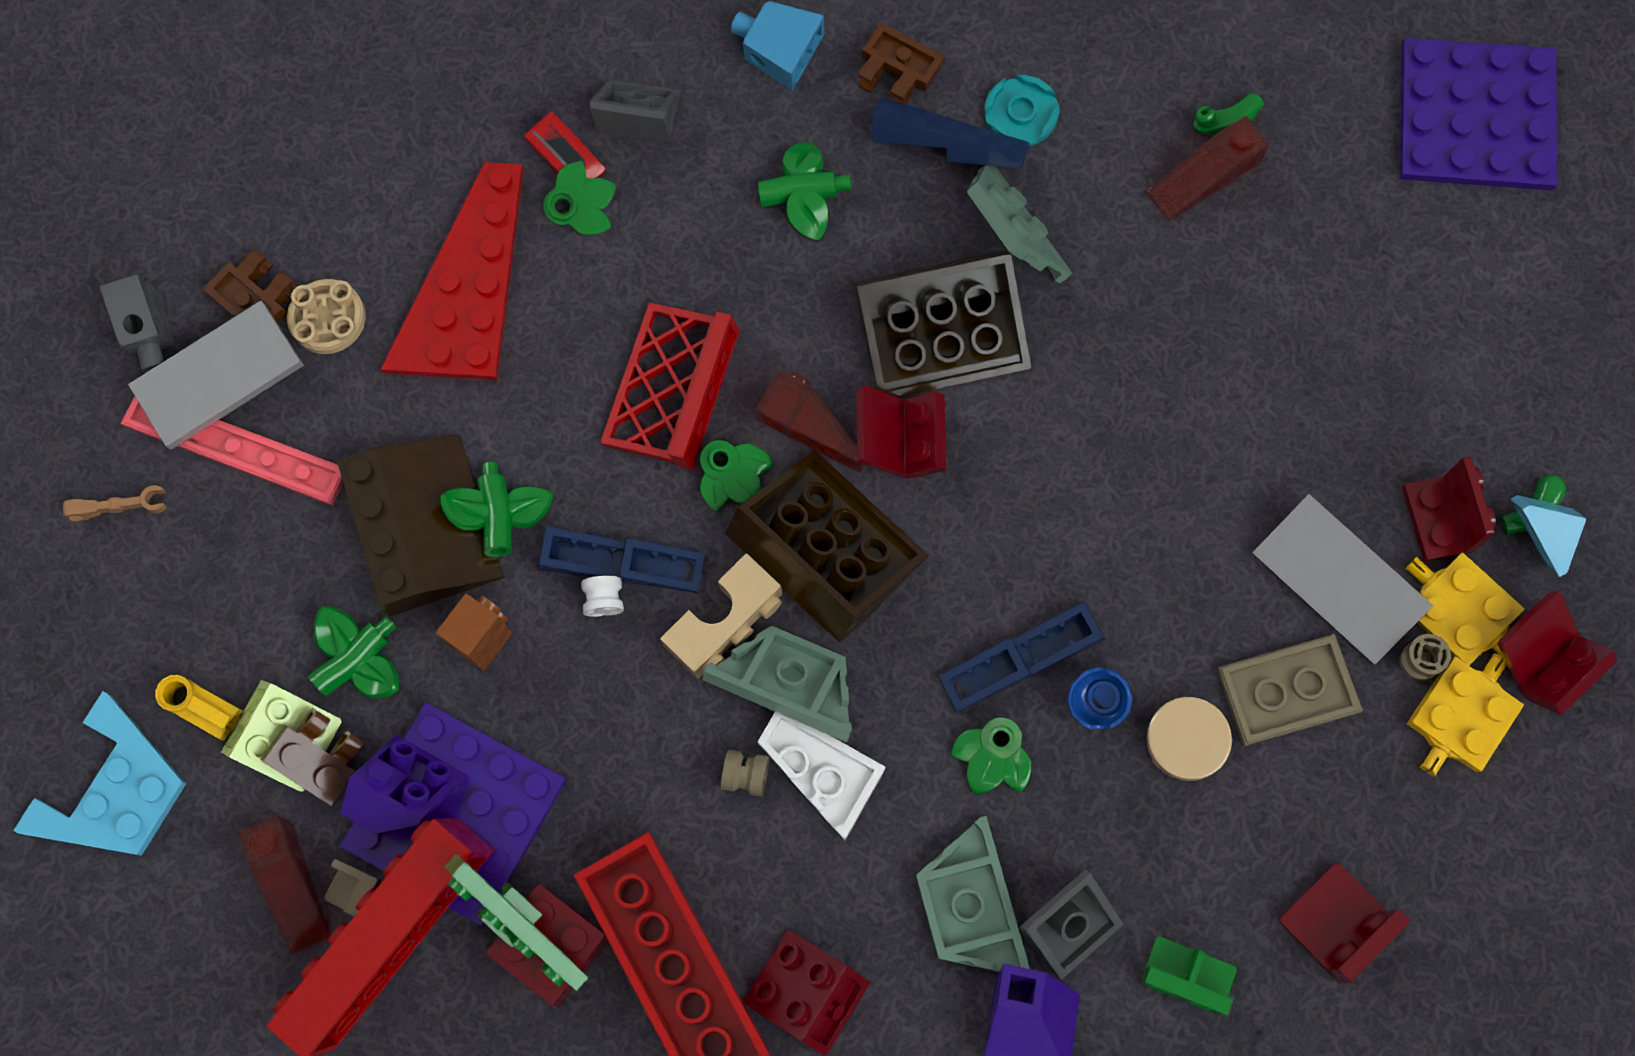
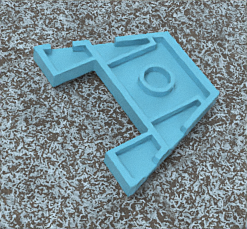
(125, 797)

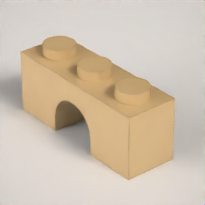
(700, 643)

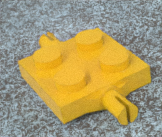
(1467, 607)
(1465, 715)

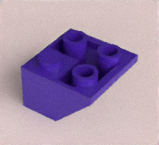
(398, 787)
(1030, 1015)

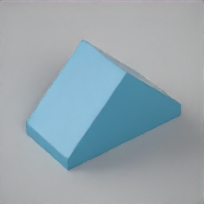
(1552, 529)

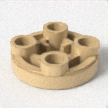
(325, 316)
(1189, 738)

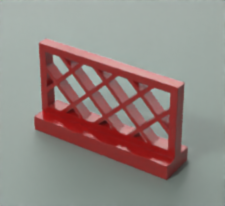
(701, 393)

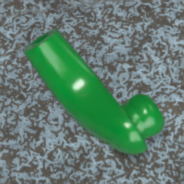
(1213, 121)
(1548, 489)

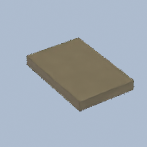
(1289, 690)

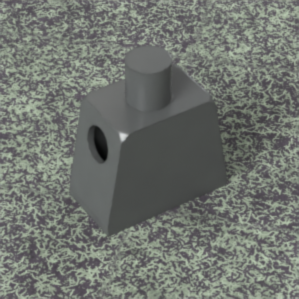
(138, 319)

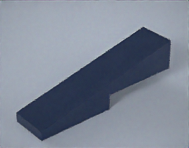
(964, 142)
(630, 560)
(1023, 656)

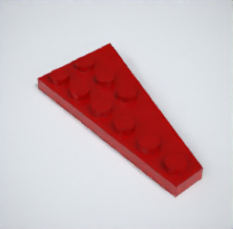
(463, 302)

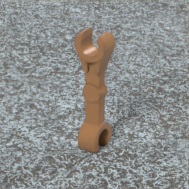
(85, 509)

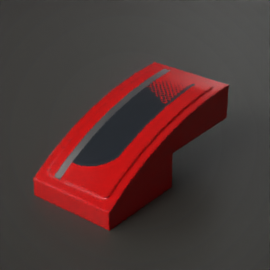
(561, 146)

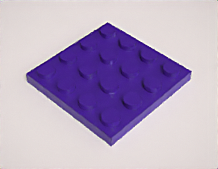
(1478, 114)
(499, 800)

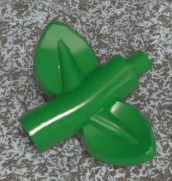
(804, 189)
(495, 509)
(353, 655)

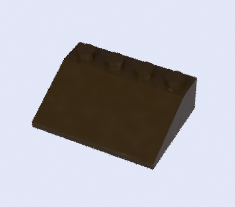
(943, 324)
(404, 533)
(825, 544)

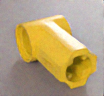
(199, 707)

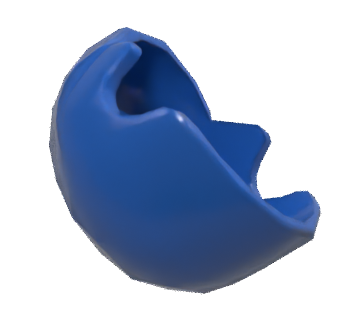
(1108, 689)

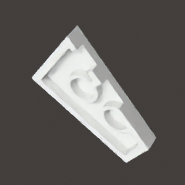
(823, 769)

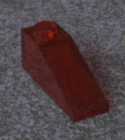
(1210, 168)
(801, 414)
(285, 882)

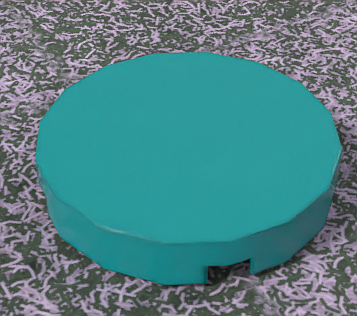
(1011, 115)

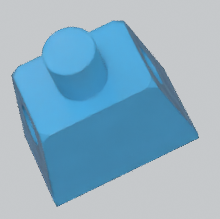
(780, 40)

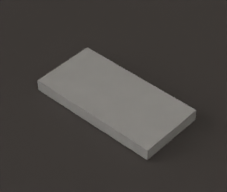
(215, 375)
(1342, 579)

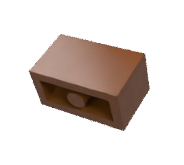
(475, 630)

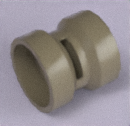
(1418, 663)
(745, 773)

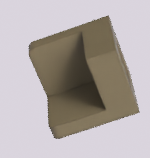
(349, 886)

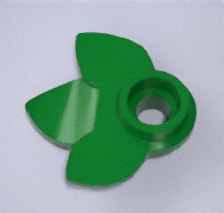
(585, 198)
(737, 478)
(991, 762)

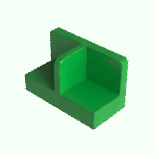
(1189, 976)

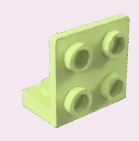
(263, 720)

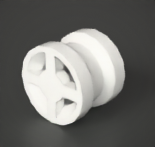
(602, 596)

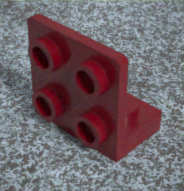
(900, 433)
(1450, 512)
(1550, 656)
(1342, 924)
(806, 992)

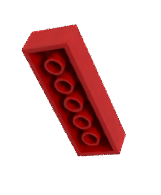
(377, 939)
(668, 954)

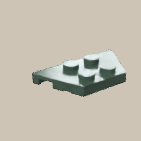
(1013, 224)
(789, 679)
(971, 904)

